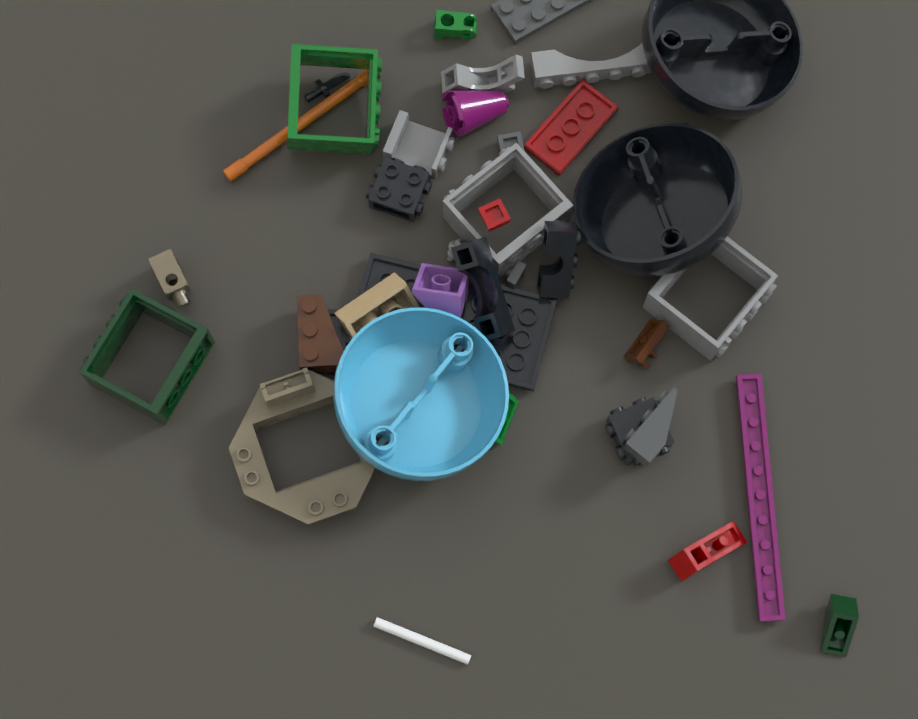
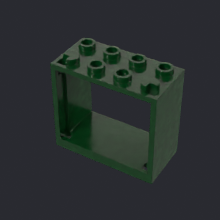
(118, 330)

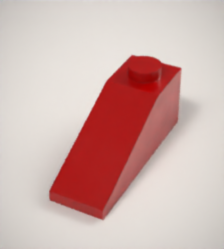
(707, 551)

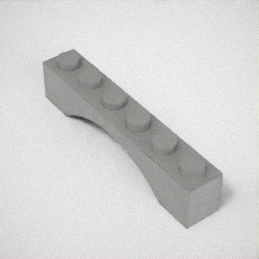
(555, 68)

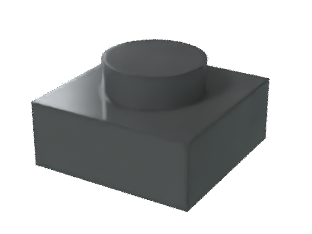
(509, 139)
(515, 274)

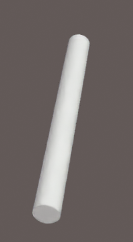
(422, 640)

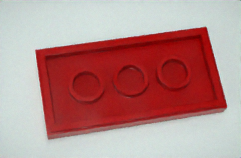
(570, 127)

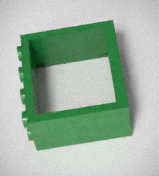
(340, 58)

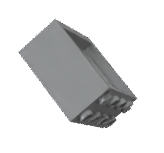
(491, 173)
(744, 266)

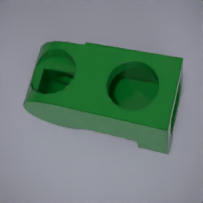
(454, 25)

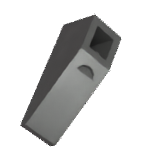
(652, 434)

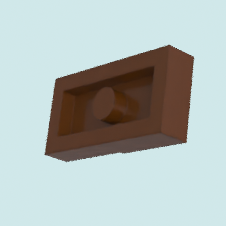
(649, 337)

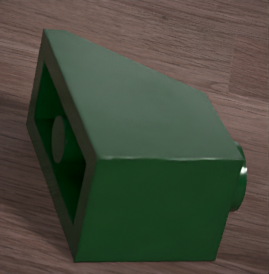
(839, 625)

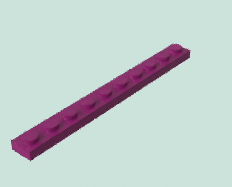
(760, 498)

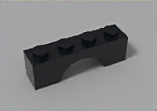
(477, 264)

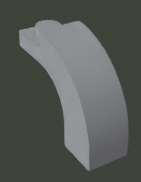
(494, 78)

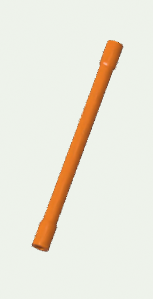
(242, 164)

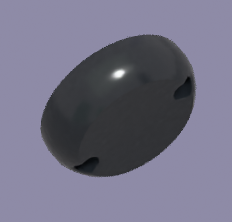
(723, 53)
(658, 199)

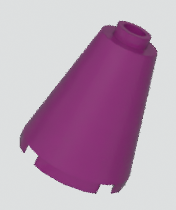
(472, 109)

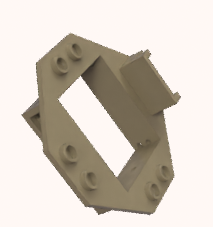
(310, 499)

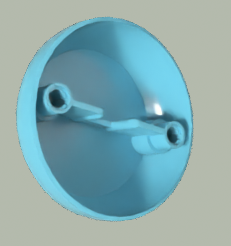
(419, 394)

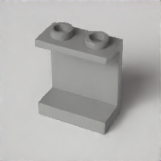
(418, 144)

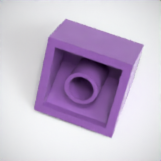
(441, 288)

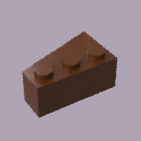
(317, 339)

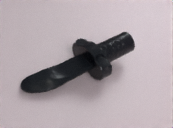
(322, 88)

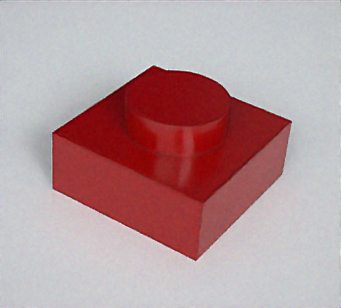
(494, 215)

